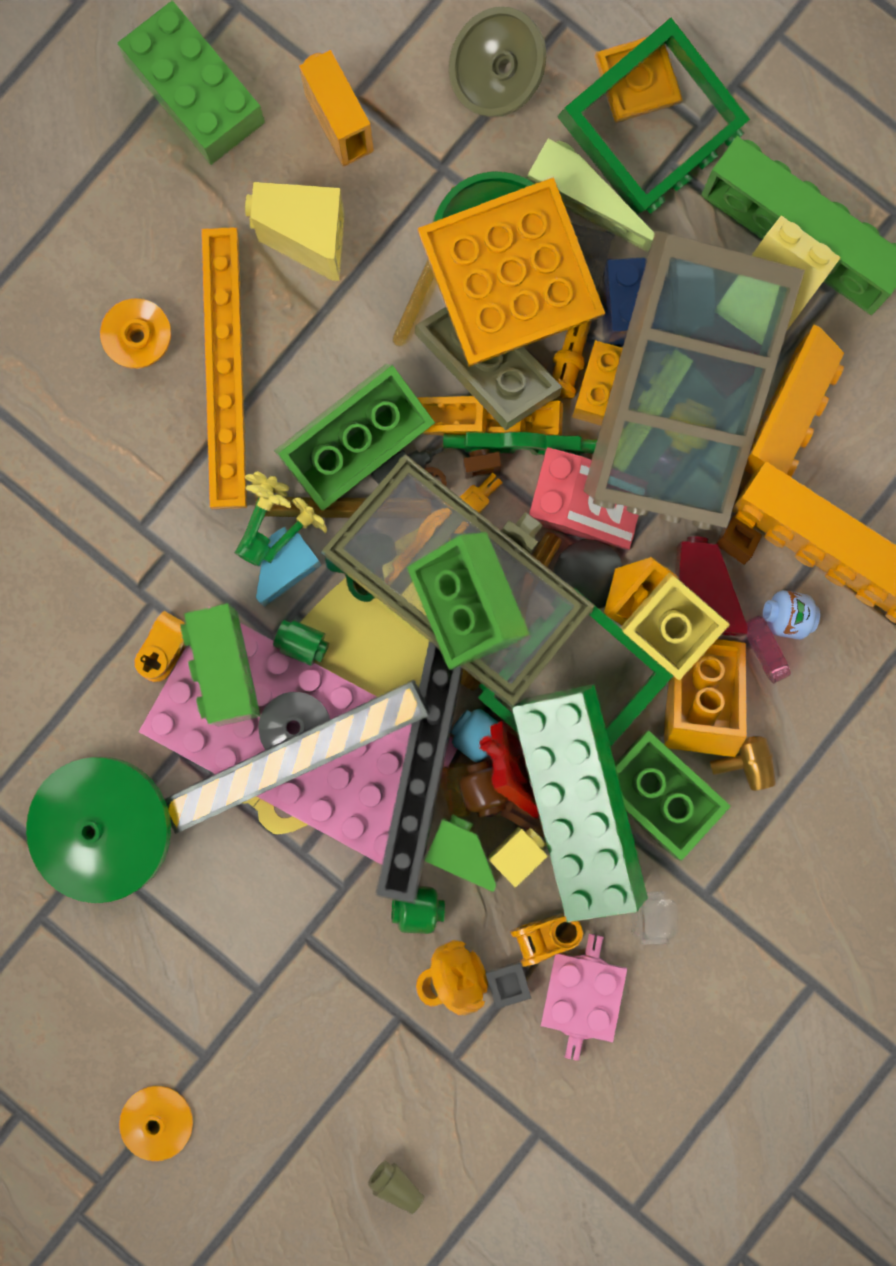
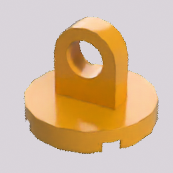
(456, 977)

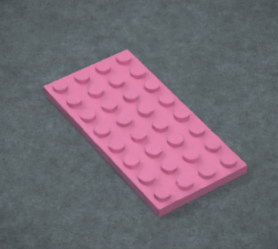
(343, 798)

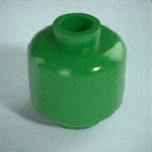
(421, 916)

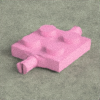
(584, 997)

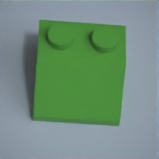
(460, 852)

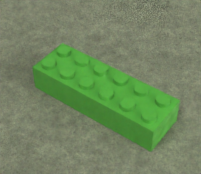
(761, 190)

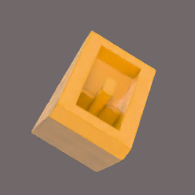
(632, 586)

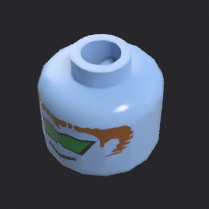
(791, 614)

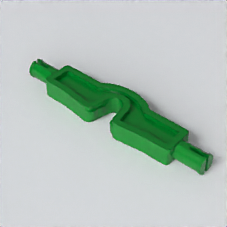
(511, 441)

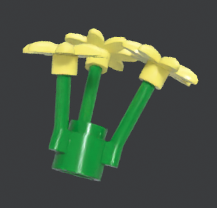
(254, 545)

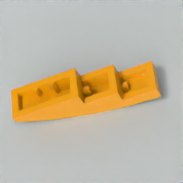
(466, 414)

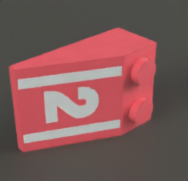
(566, 508)

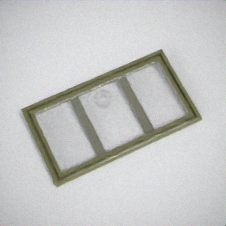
(418, 514)

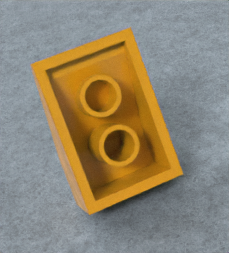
(709, 703)

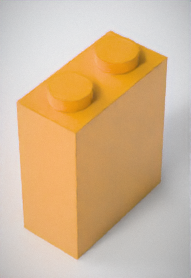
(336, 107)

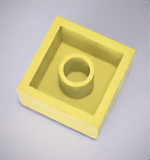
(674, 626)

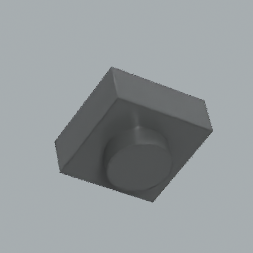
(508, 985)

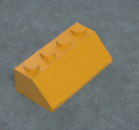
(796, 403)

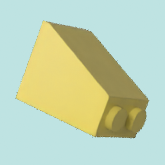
(300, 223)
(793, 247)

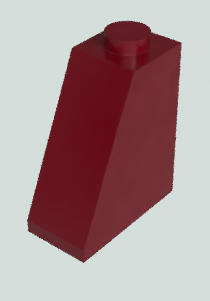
(706, 575)

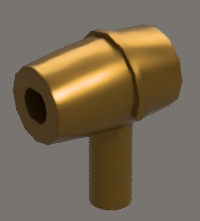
(755, 761)

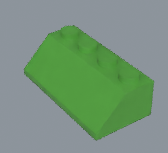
(354, 436)

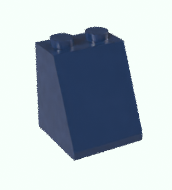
(618, 297)

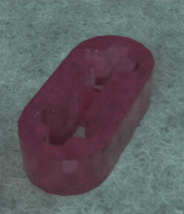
(767, 650)

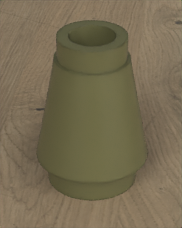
(395, 1188)

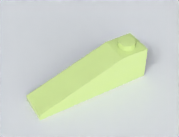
(588, 193)

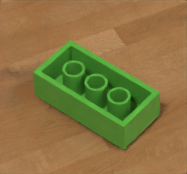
(191, 82)

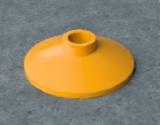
(124, 321)
(168, 1110)

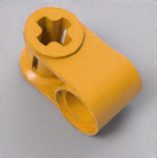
(163, 644)
(544, 939)

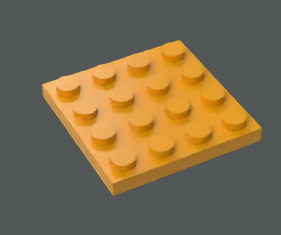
(511, 271)

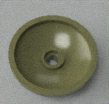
(480, 60)

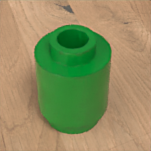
(301, 642)

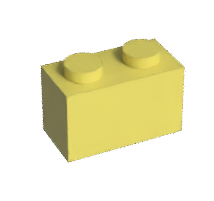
(518, 855)

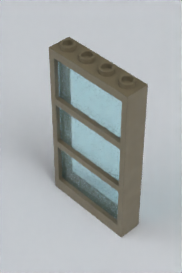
(691, 381)

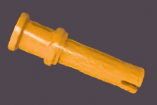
(570, 360)

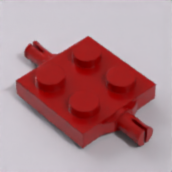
(509, 767)

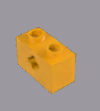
(597, 383)

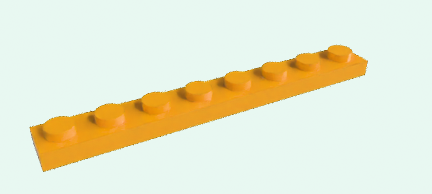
(224, 368)

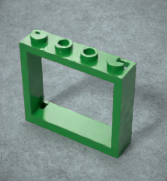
(605, 159)
(631, 709)

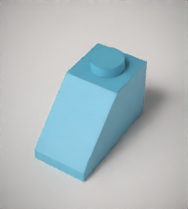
(287, 569)

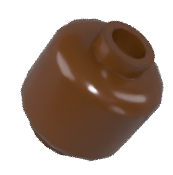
(479, 791)

